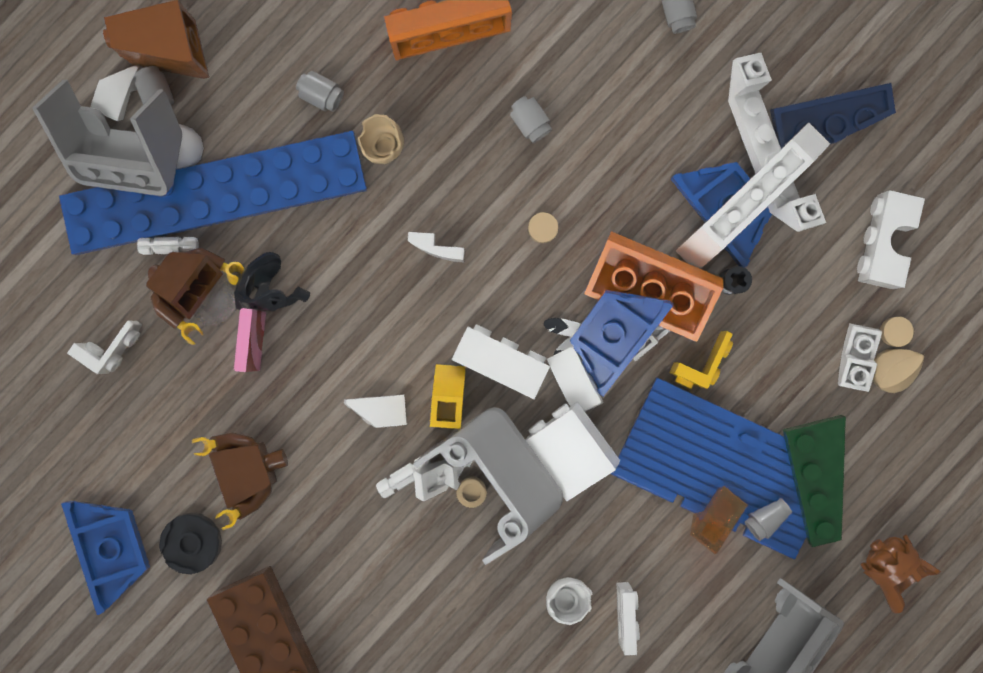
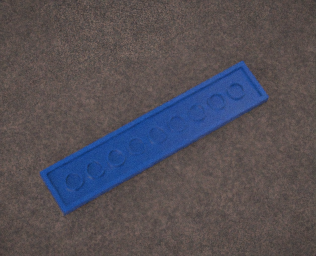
(216, 193)

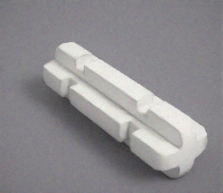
(166, 245)
(398, 479)

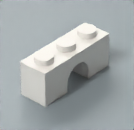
(880, 262)

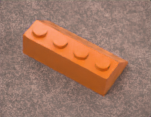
(445, 25)
(643, 271)

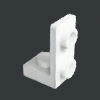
(91, 354)

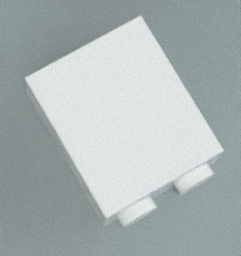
(572, 450)

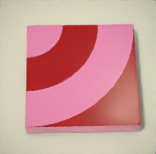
(249, 340)

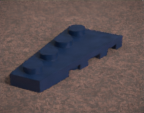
(835, 115)

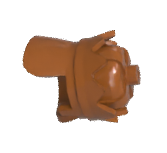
(895, 567)

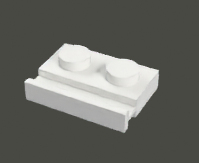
(627, 625)

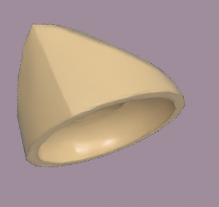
(897, 369)

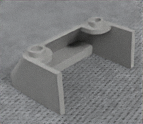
(112, 157)
(510, 468)
(795, 638)

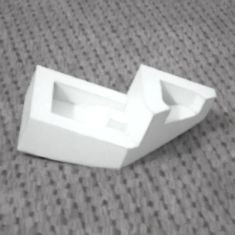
(114, 92)
(426, 243)
(380, 411)
(436, 479)

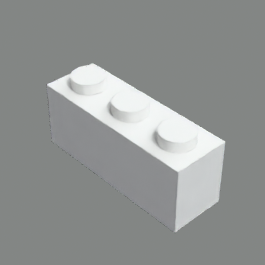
(501, 361)

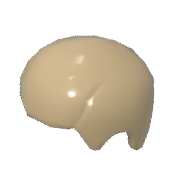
(381, 139)

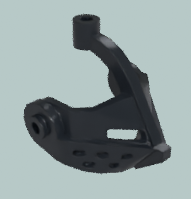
(259, 275)

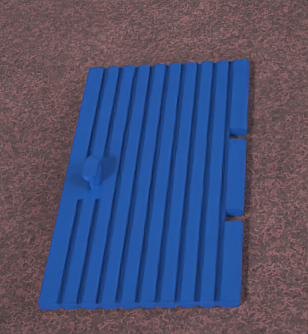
(696, 447)

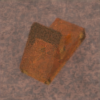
(718, 519)

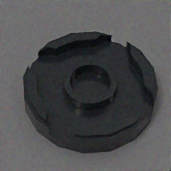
(190, 543)

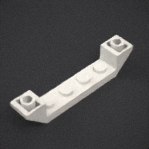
(747, 78)
(753, 197)

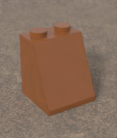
(158, 37)

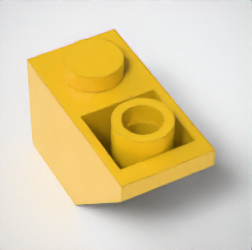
(447, 396)

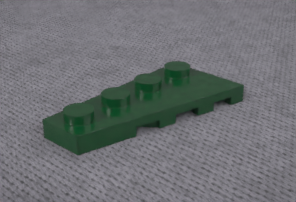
(817, 467)

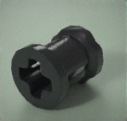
(744, 280)

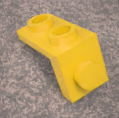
(688, 376)

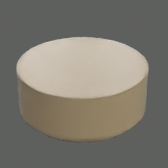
(543, 227)
(896, 331)
(471, 492)

